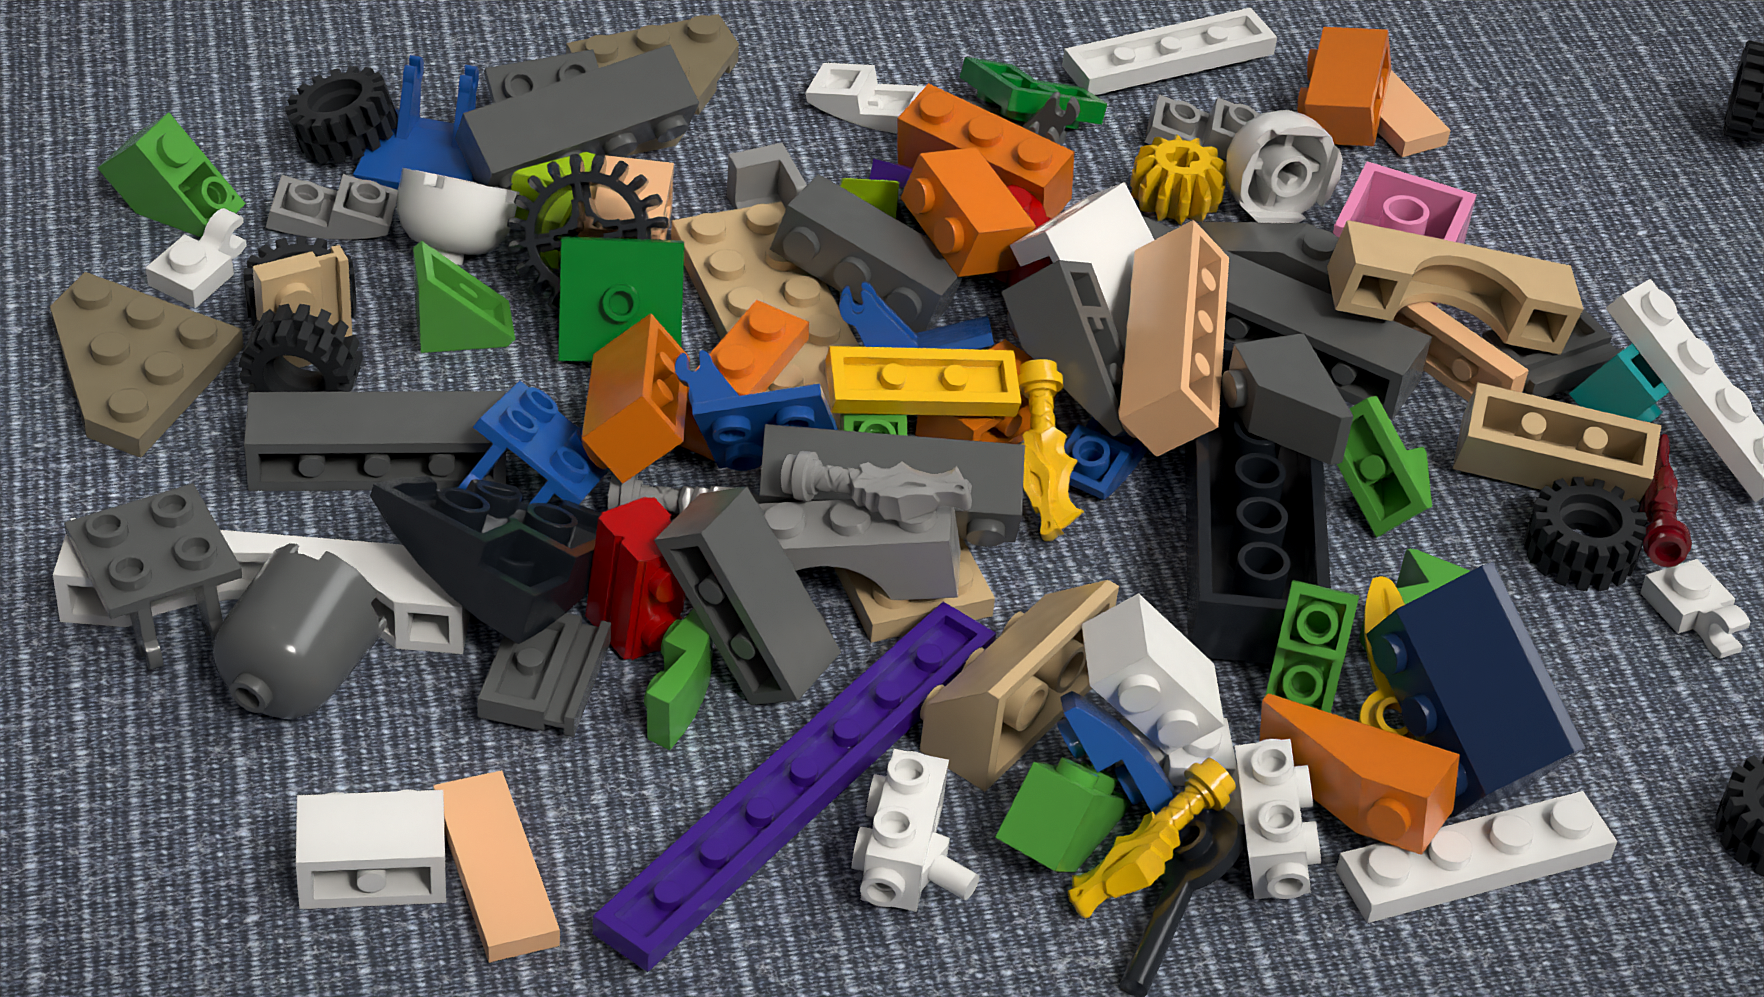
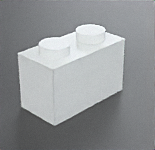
(1152, 674)
(370, 849)

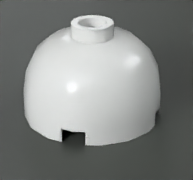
(1282, 166)
(453, 213)

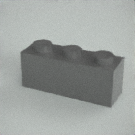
(854, 242)
(748, 596)

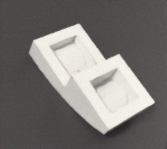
(856, 96)

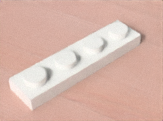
(1169, 51)
(1695, 381)
(1477, 857)

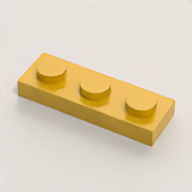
(922, 381)

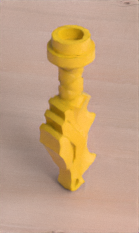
(1045, 461)
(1140, 857)

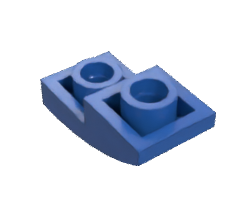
(1102, 458)
(1106, 741)

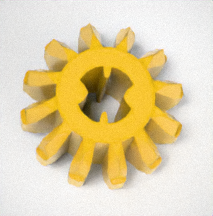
(1178, 179)

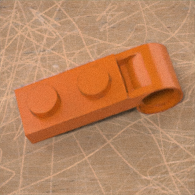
(751, 358)

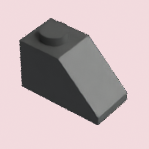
(1288, 397)

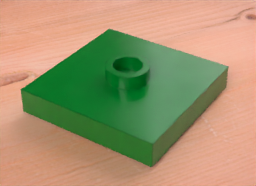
(612, 287)

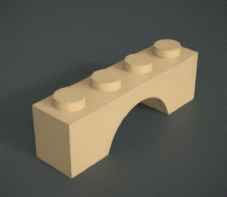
(1518, 296)

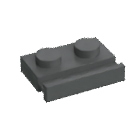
(1551, 373)
(545, 676)

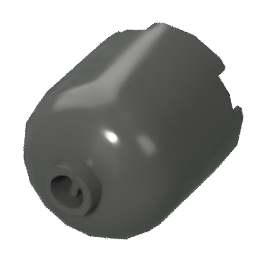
(296, 633)

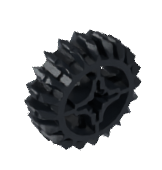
(579, 183)

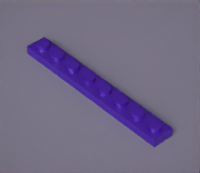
(786, 790)

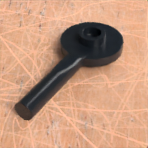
(1205, 853)

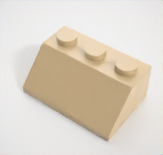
(1014, 686)

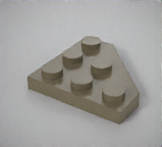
(701, 45)
(136, 359)

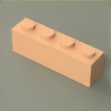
(1174, 339)

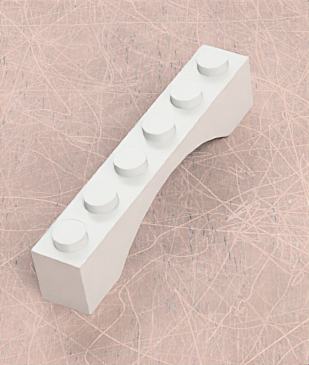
(413, 604)

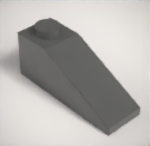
(1287, 248)
(1066, 320)

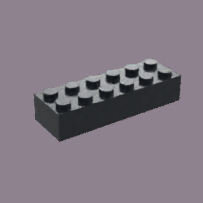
(1249, 533)

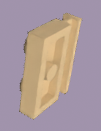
(308, 281)

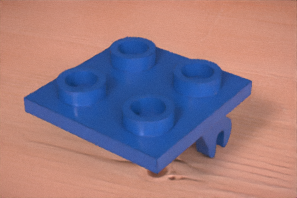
(419, 141)
(884, 328)
(736, 423)
(543, 438)

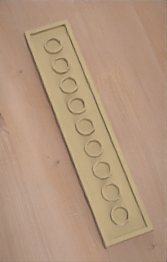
(731, 270)

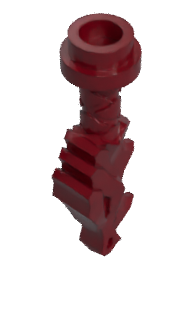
(1666, 538)

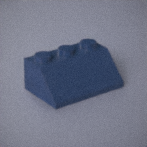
(1475, 687)

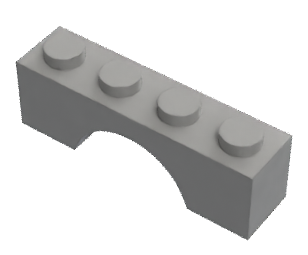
(904, 557)

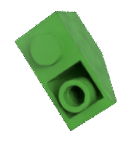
(169, 178)
(1063, 813)

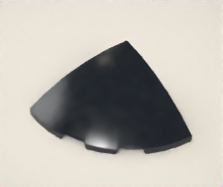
(490, 552)

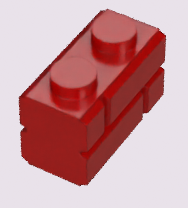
(632, 579)

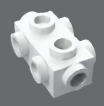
(1269, 806)
(903, 846)

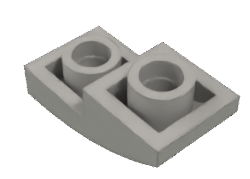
(1212, 128)
(353, 212)

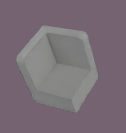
(762, 177)

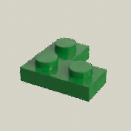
(1023, 95)

